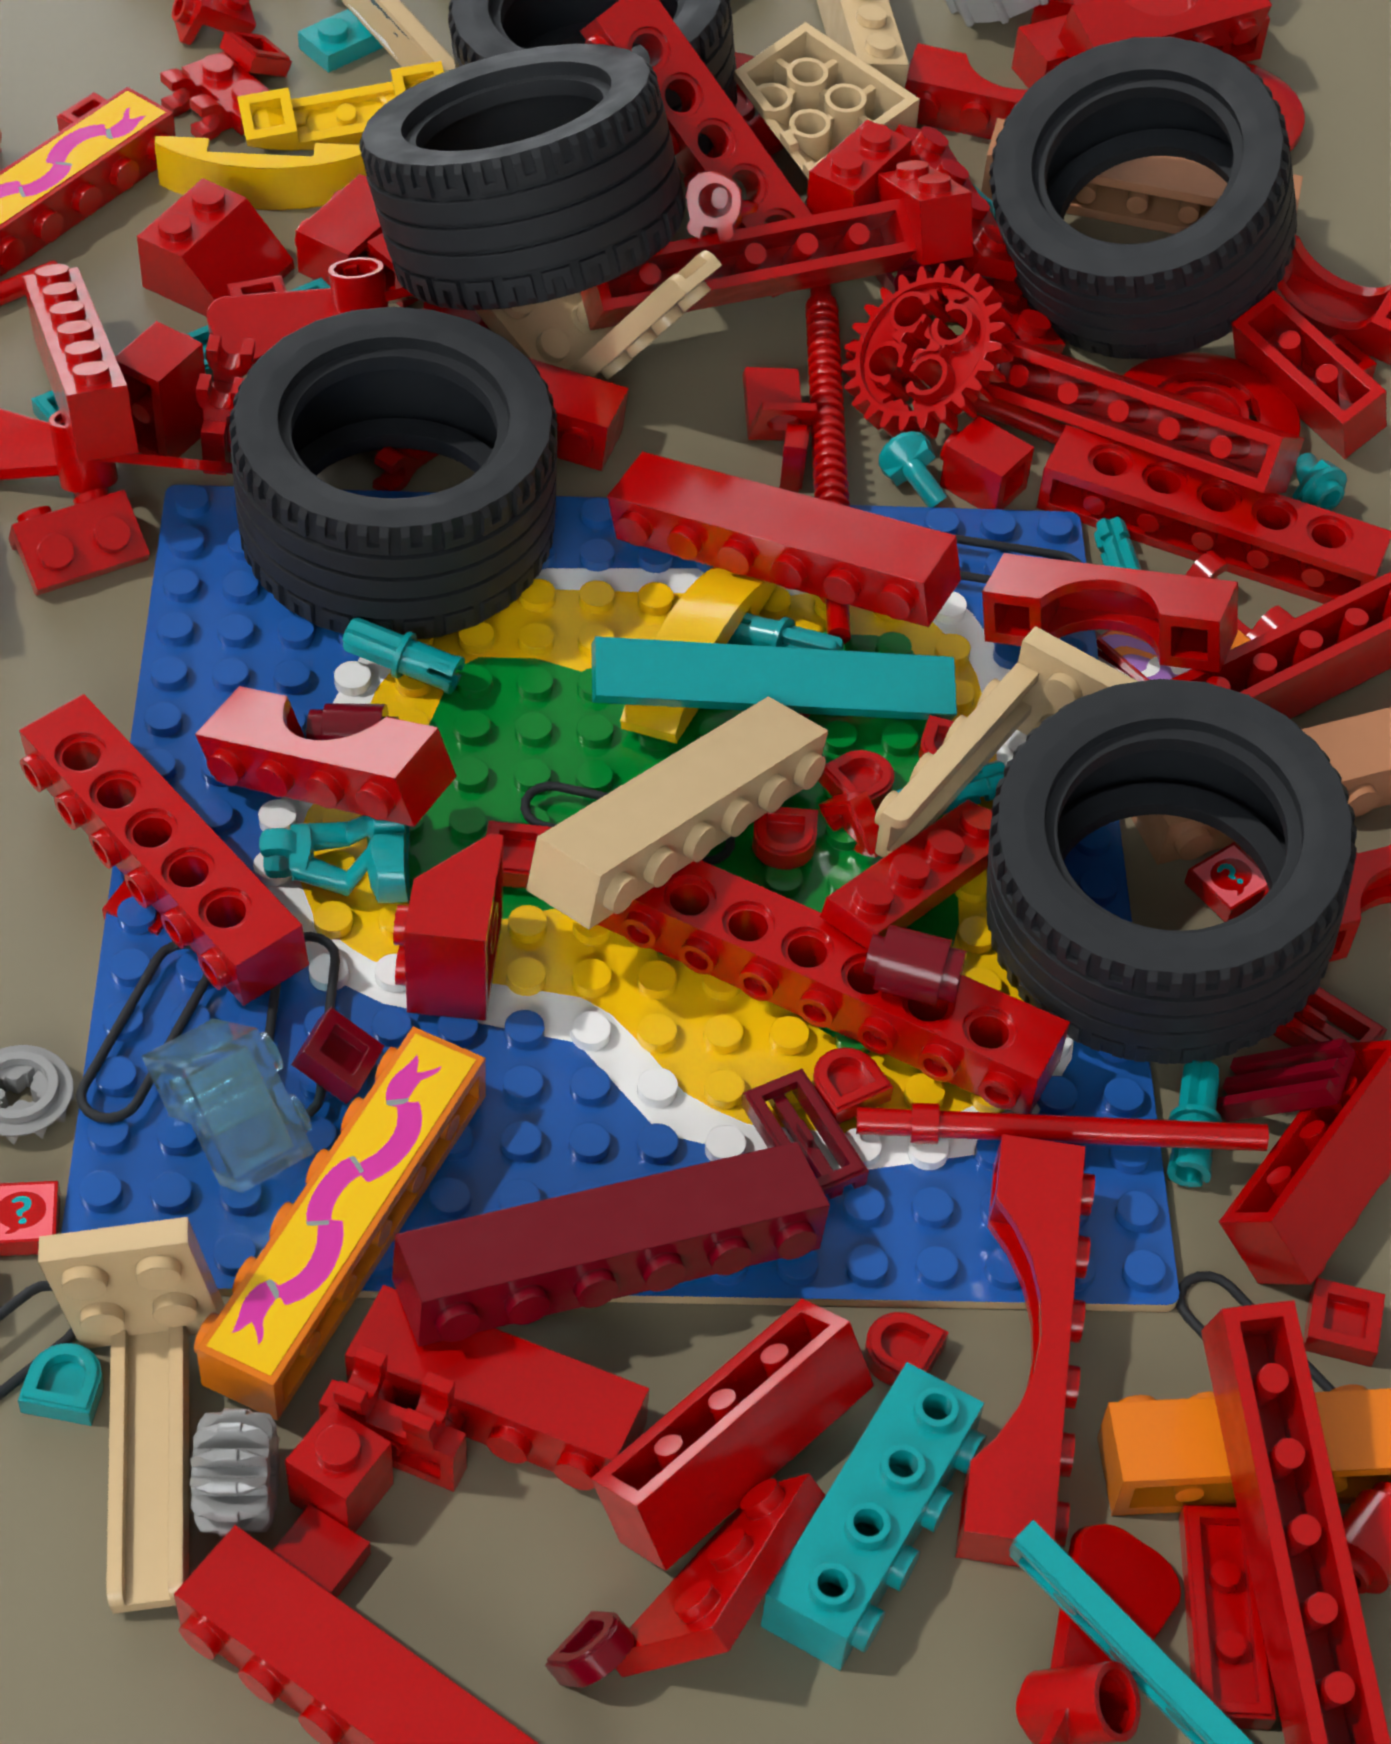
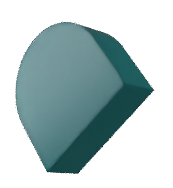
(63, 1384)

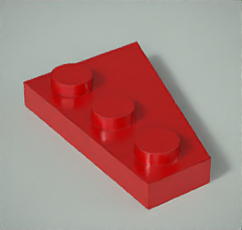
(725, 1580)

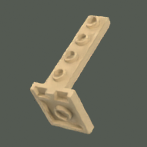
(561, 335)
(1037, 686)
(142, 1296)

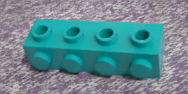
(872, 1518)

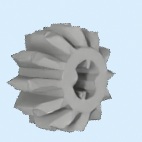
(235, 1471)

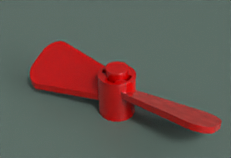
(271, 316)
(44, 449)
(1084, 1691)

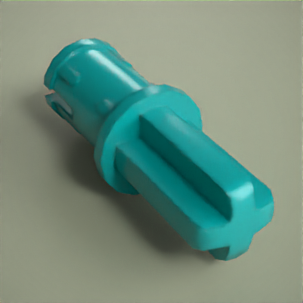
(783, 633)
(403, 654)
(1196, 1103)

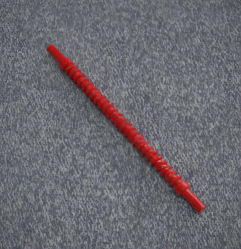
(828, 427)

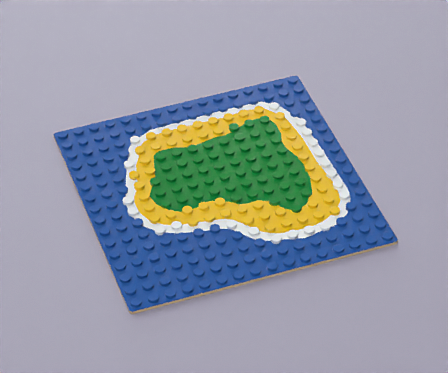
(592, 1046)

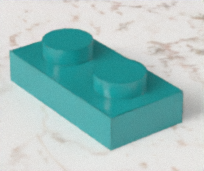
(337, 41)

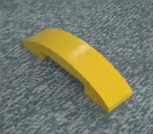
(336, 117)
(264, 179)
(703, 614)

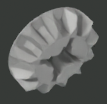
(50, 1089)

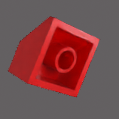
(205, 244)
(452, 933)

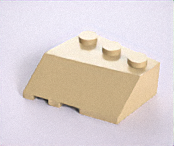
(820, 94)

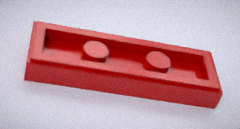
(1223, 1617)

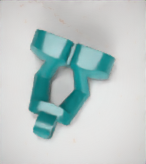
(385, 858)

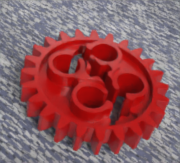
(928, 351)

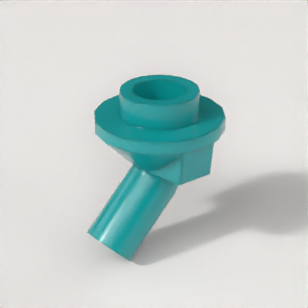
(906, 459)
(1320, 482)

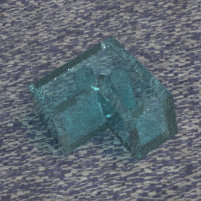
(233, 1097)

